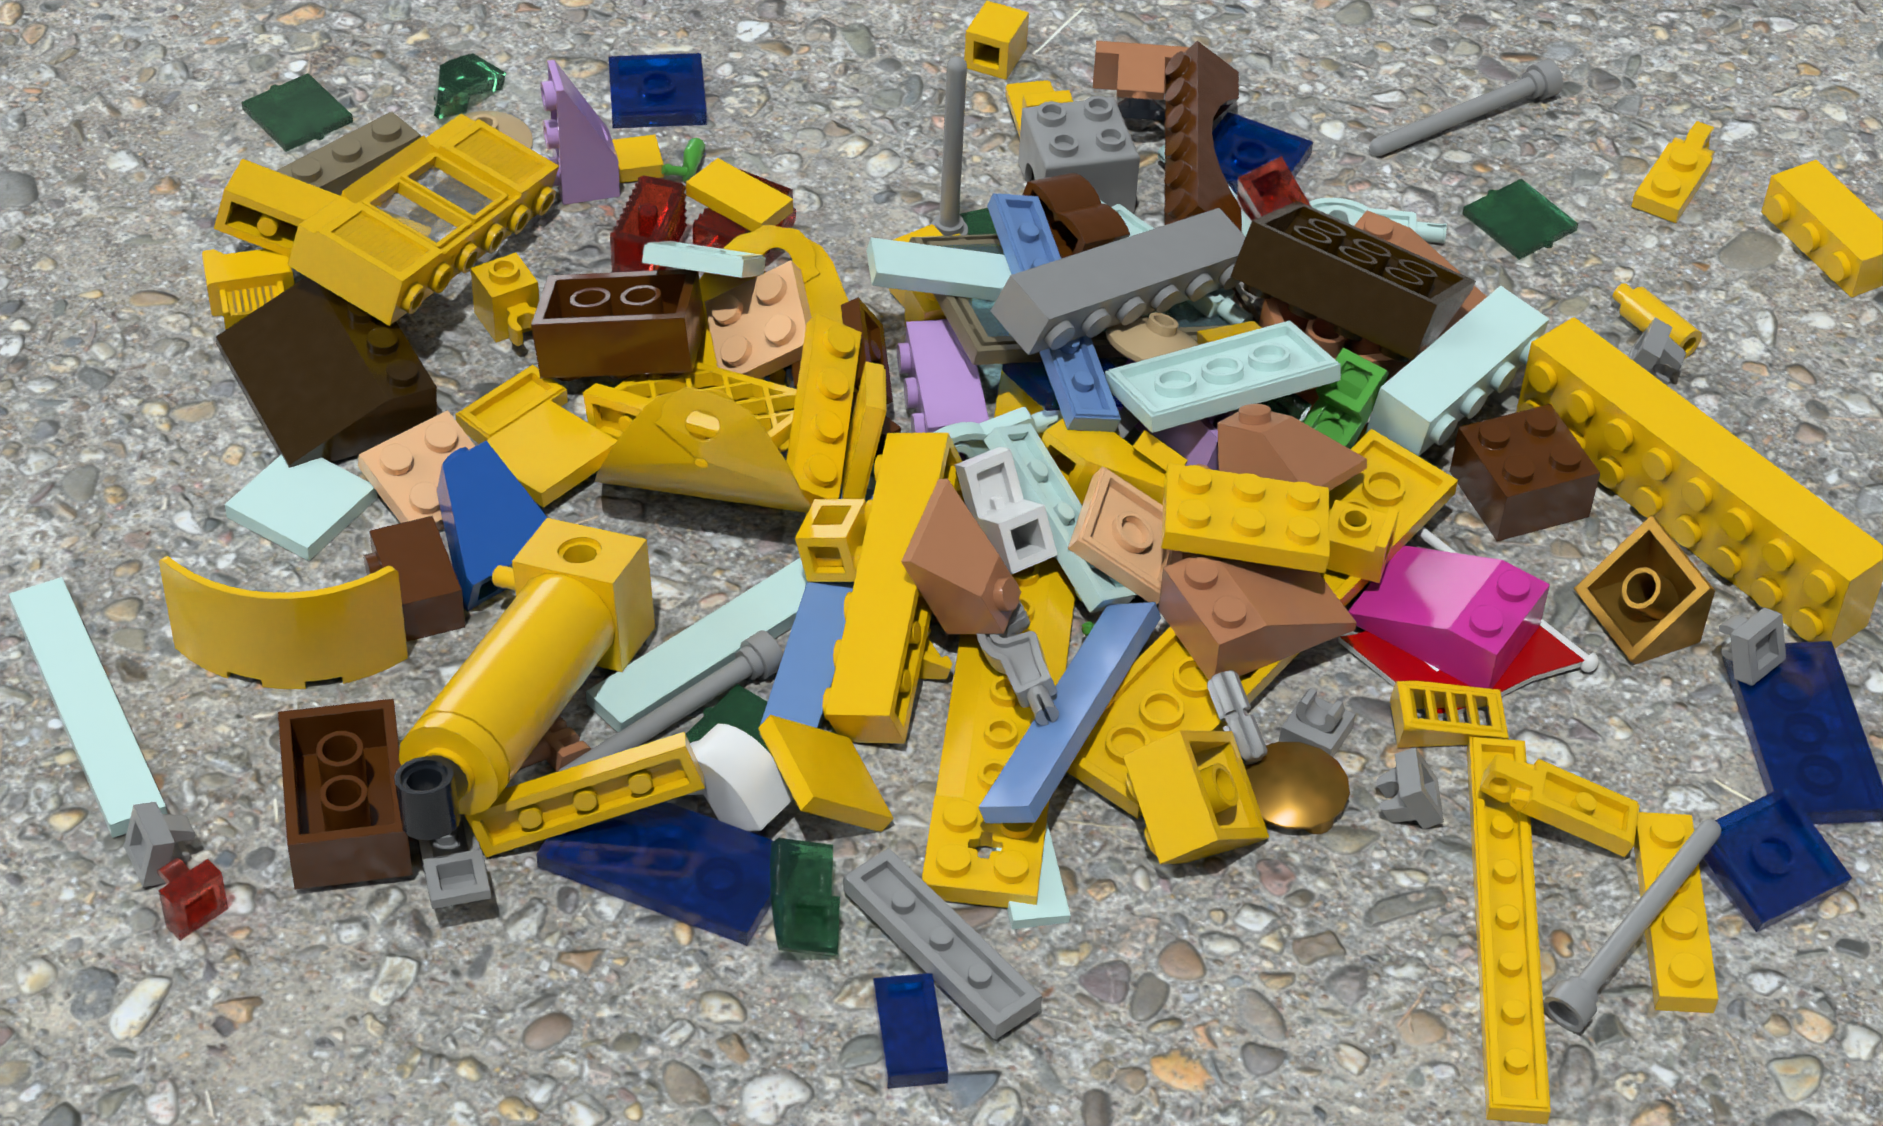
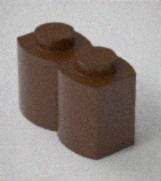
(1076, 213)

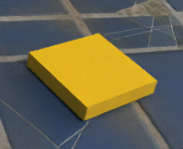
(864, 431)
(551, 451)
(825, 773)

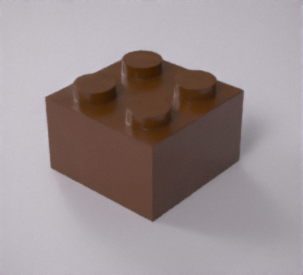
(1524, 472)

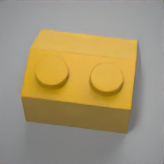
(1194, 796)

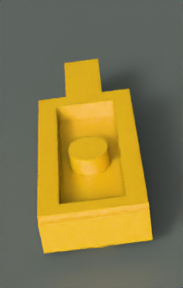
(1676, 175)
(1564, 801)

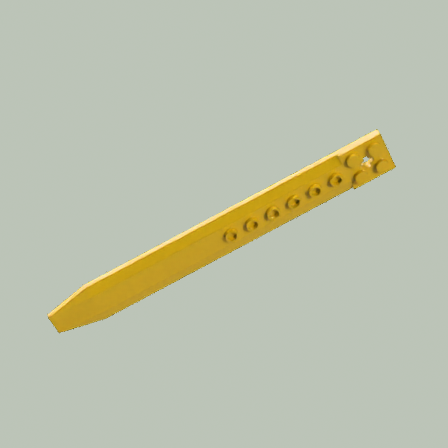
(982, 735)

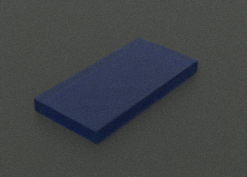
(1811, 736)
(671, 865)

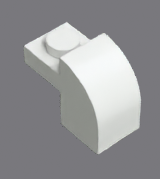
(1011, 523)
(740, 778)

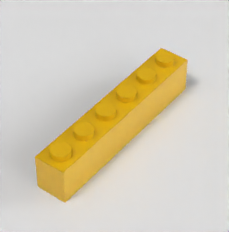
(885, 612)

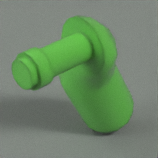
(691, 158)

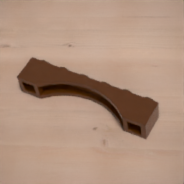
(1196, 94)

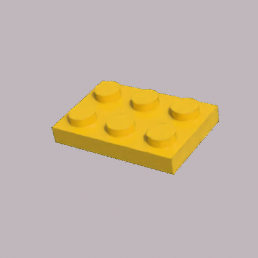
(1246, 518)

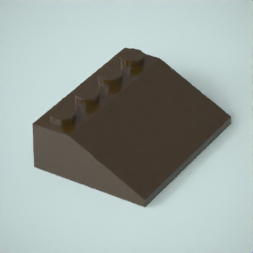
(1350, 279)
(326, 375)

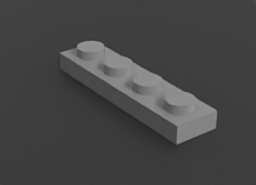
(942, 943)

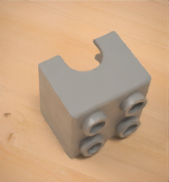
(1083, 140)

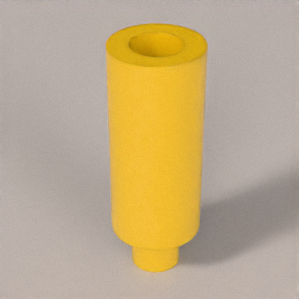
(1641, 307)

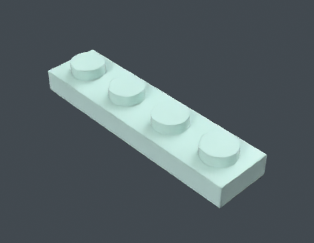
(1045, 484)

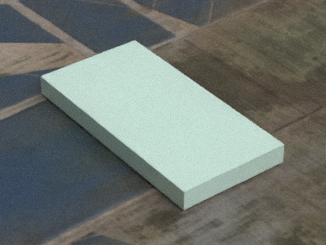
(1222, 376)

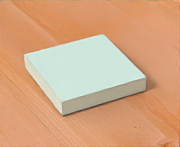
(704, 259)
(301, 504)

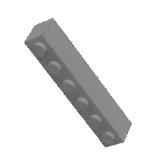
(1119, 281)

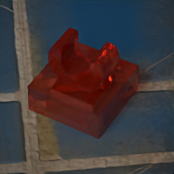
(191, 896)

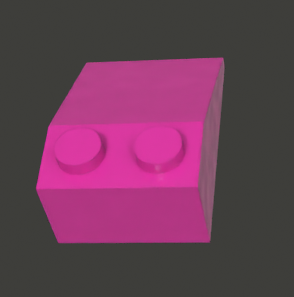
(1454, 611)

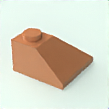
(1283, 449)
(959, 568)

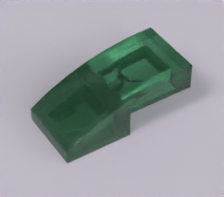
(802, 897)

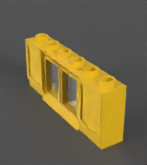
(423, 217)

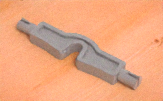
(1024, 664)

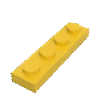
(823, 407)
(588, 794)
(1679, 935)

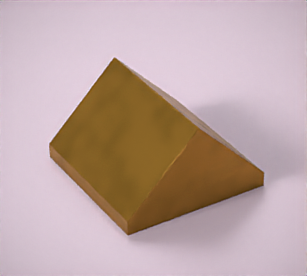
(1649, 595)

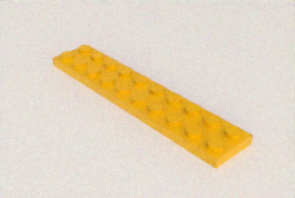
(1167, 687)

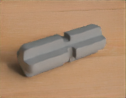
(1232, 707)

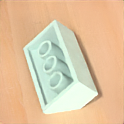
(1457, 372)

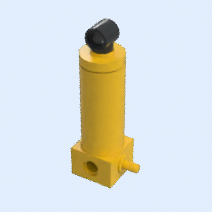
(575, 608)

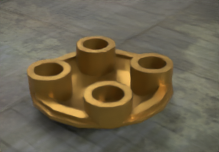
(1299, 787)

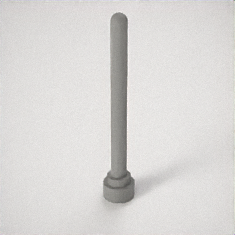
(1538, 81)
(949, 220)
(757, 658)
(1574, 1001)

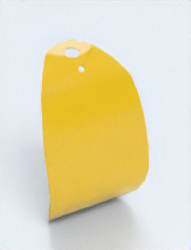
(741, 457)

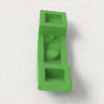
(1347, 404)

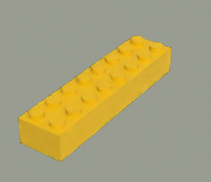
(1707, 486)

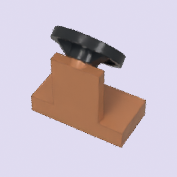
(1135, 73)

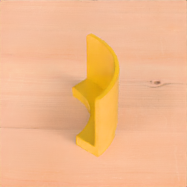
(287, 635)

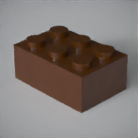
(618, 324)
(342, 794)

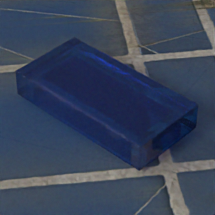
(910, 1030)

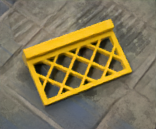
(617, 407)

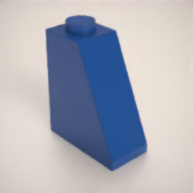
(484, 518)

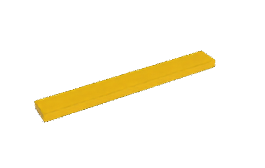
(1507, 947)

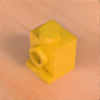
(830, 539)
(1360, 540)

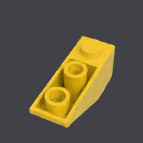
(1083, 453)

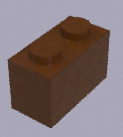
(426, 577)

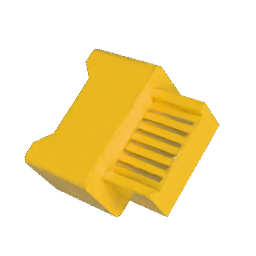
(244, 281)

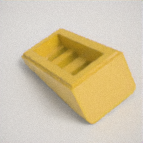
(1429, 732)

